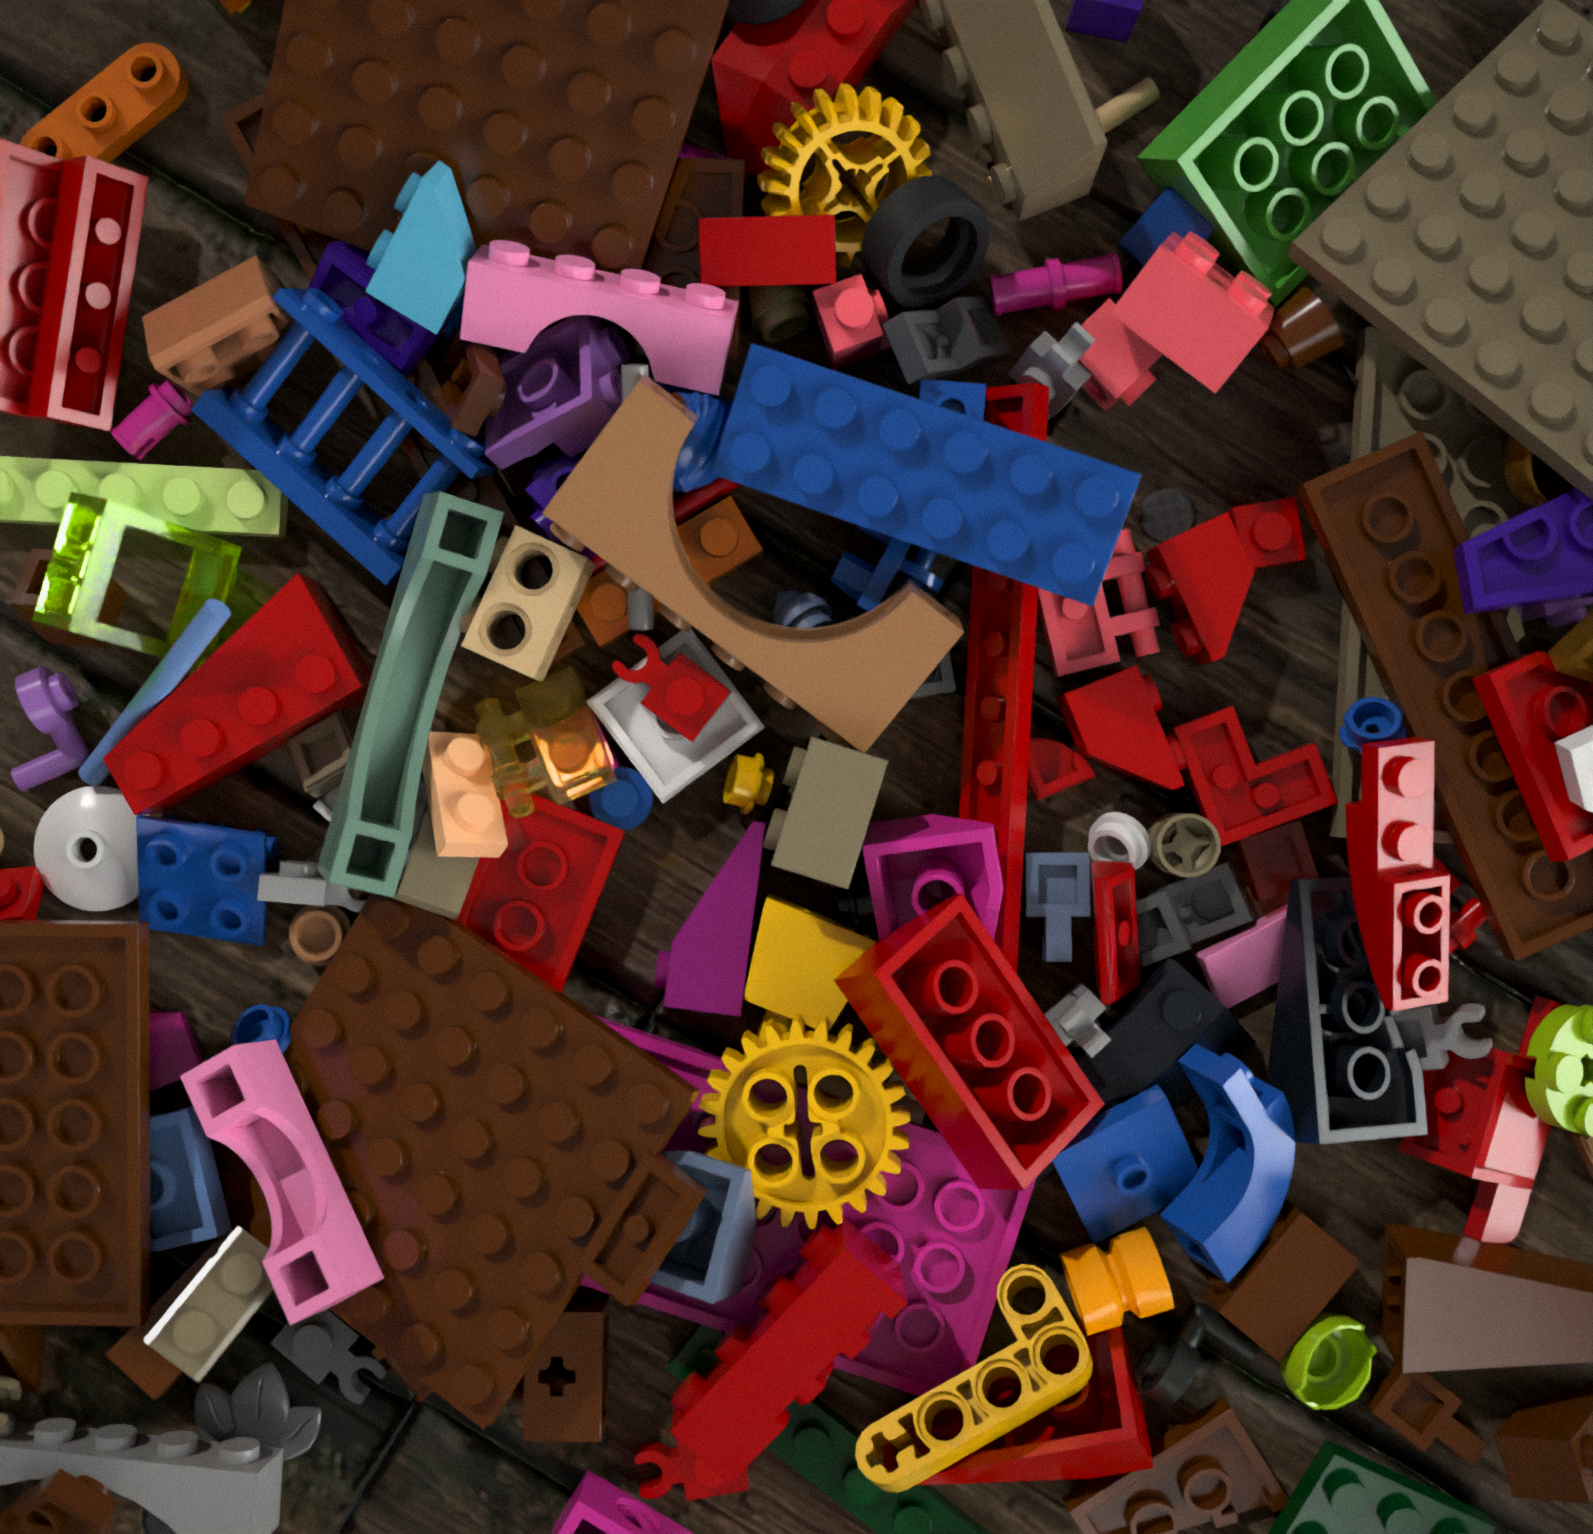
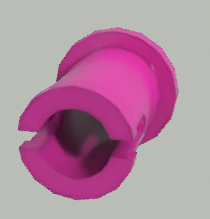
(153, 419)

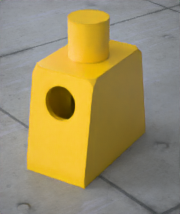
(797, 964)

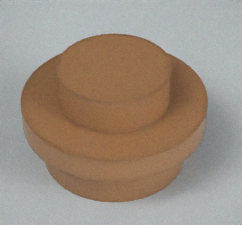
(318, 933)

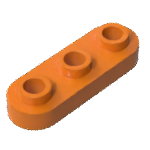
(131, 106)

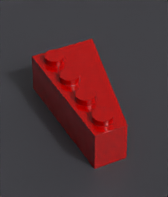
(786, 1347)

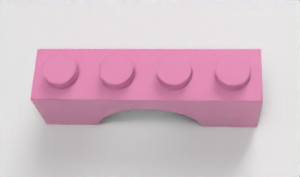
(520, 294)
(258, 1112)

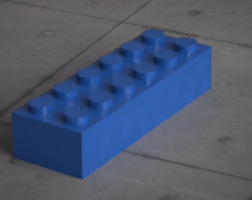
(925, 474)

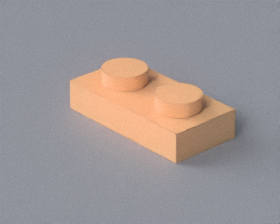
(462, 797)

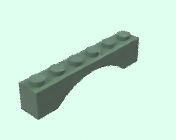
(384, 767)

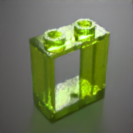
(84, 564)

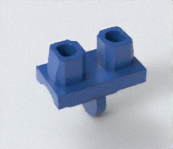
(869, 583)

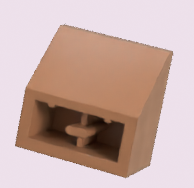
(218, 329)

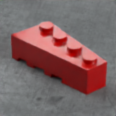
(244, 701)

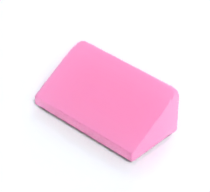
(1244, 959)

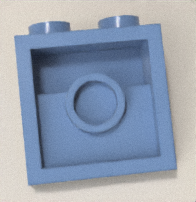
(184, 1183)

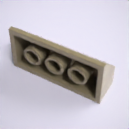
(1021, 99)

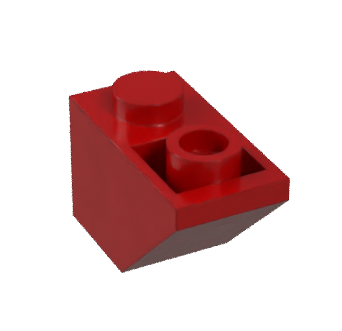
(1205, 584)
(1119, 728)

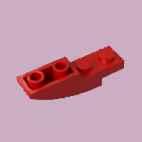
(1395, 889)

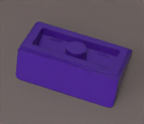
(344, 279)

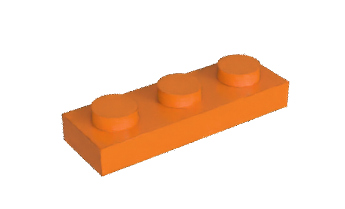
(715, 545)

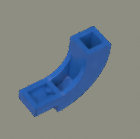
(1245, 1169)

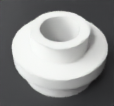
(1119, 839)

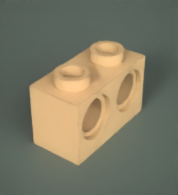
(543, 610)

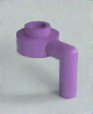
(49, 706)

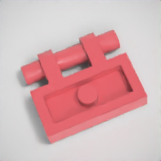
(1085, 635)

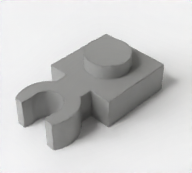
(1435, 1035)

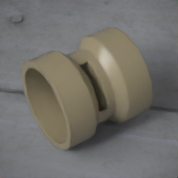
(1194, 843)

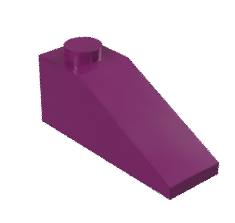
(713, 946)

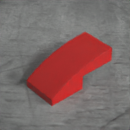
(767, 250)

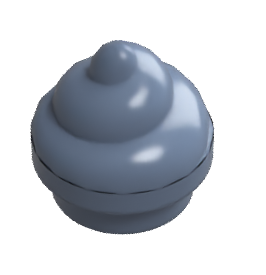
(801, 610)

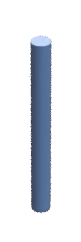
(158, 685)

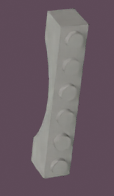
(172, 1475)

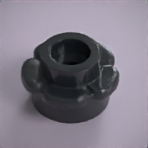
(856, 905)

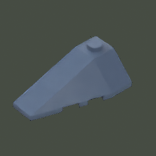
(718, 1239)

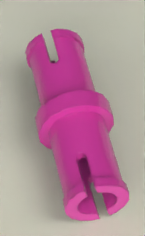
(1055, 284)

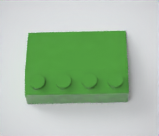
(1289, 130)

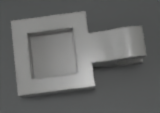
(1055, 365)
(302, 884)
(1077, 1021)

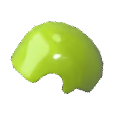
(1329, 1362)

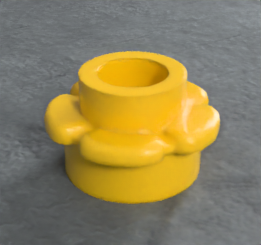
(747, 782)

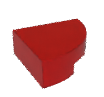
(1054, 767)

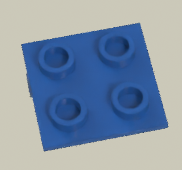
(202, 878)

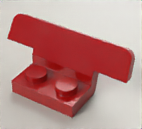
(1487, 1131)

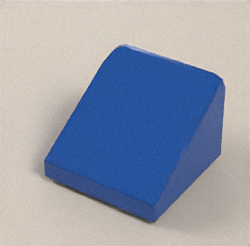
(1165, 215)

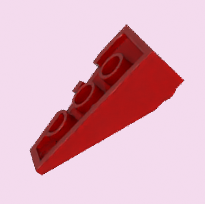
(1081, 1438)

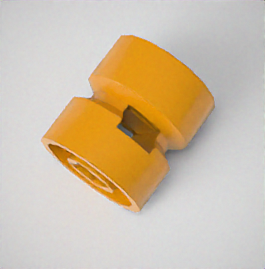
(1117, 1281)

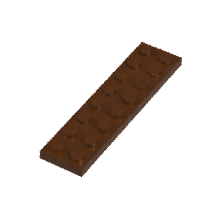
(1391, 549)

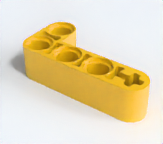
(969, 1390)

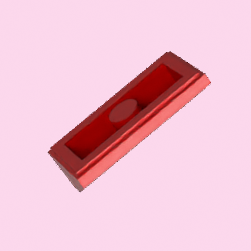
(1114, 929)

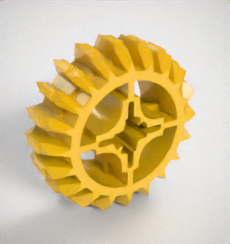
(864, 159)

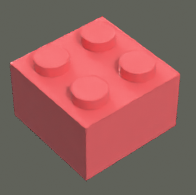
(1196, 309)

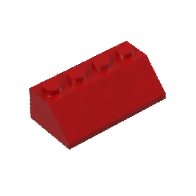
(971, 1045)

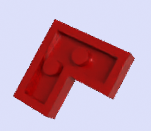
(1244, 794)

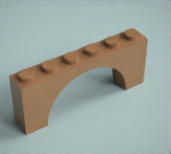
(841, 673)

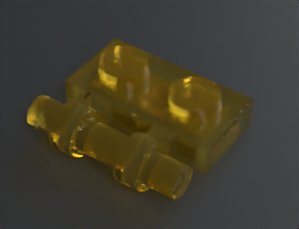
(564, 737)

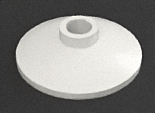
(108, 820)

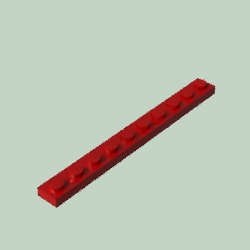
(1002, 687)

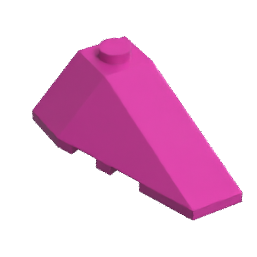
(926, 861)

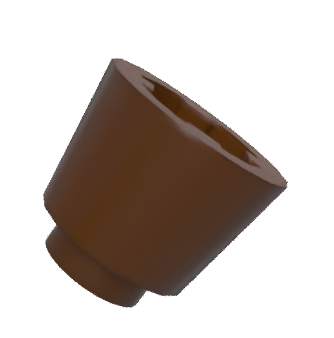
(1300, 332)

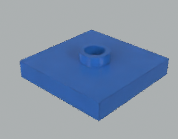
(1126, 1164)

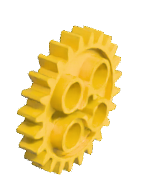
(861, 1118)

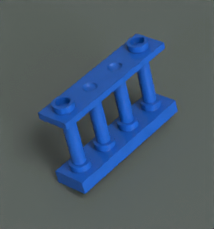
(290, 457)

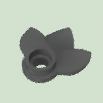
(259, 1411)

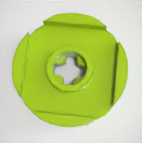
(1562, 1085)

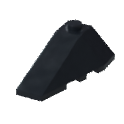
(1150, 1035)
(1331, 1036)

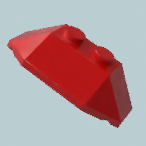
(785, 60)

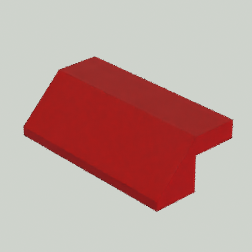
(65, 283)

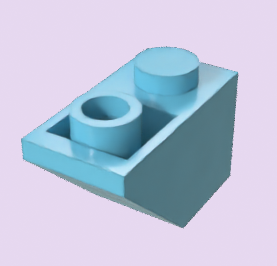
(427, 258)

